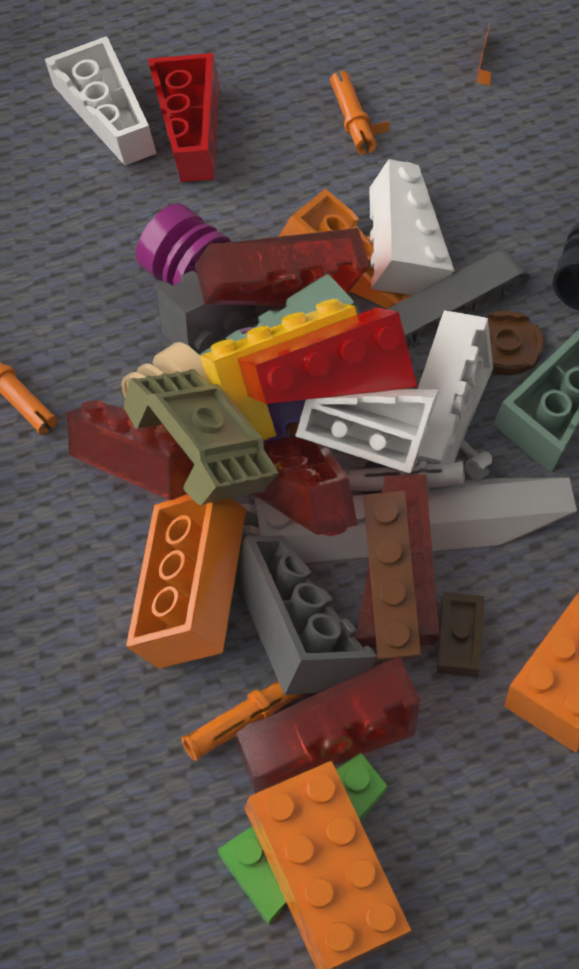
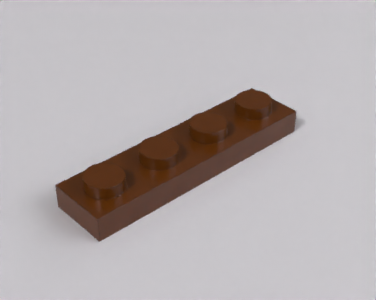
(391, 576)

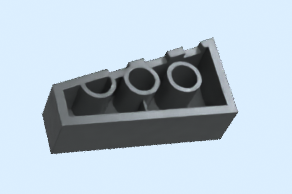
(191, 321)
(295, 620)

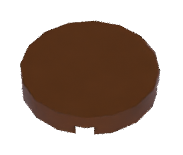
(511, 355)

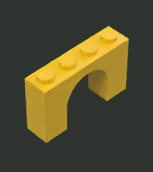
(223, 367)

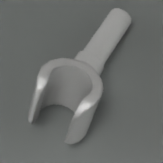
(476, 462)

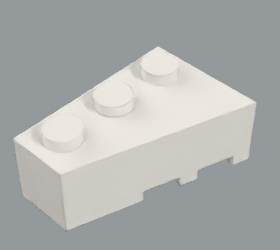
(372, 425)

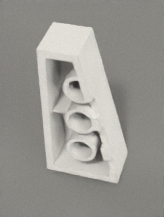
(102, 96)
(405, 232)
(460, 368)

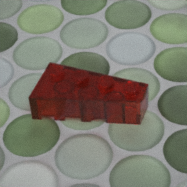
(142, 456)

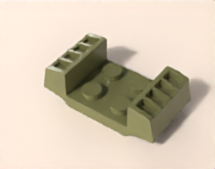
(209, 430)

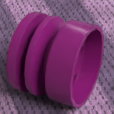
(175, 243)

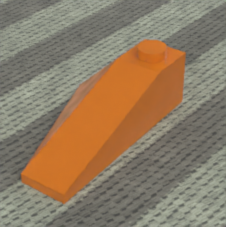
(330, 214)

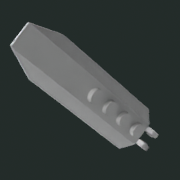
(460, 517)

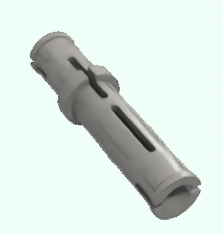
(436, 476)

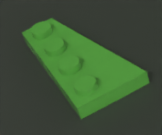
(247, 859)

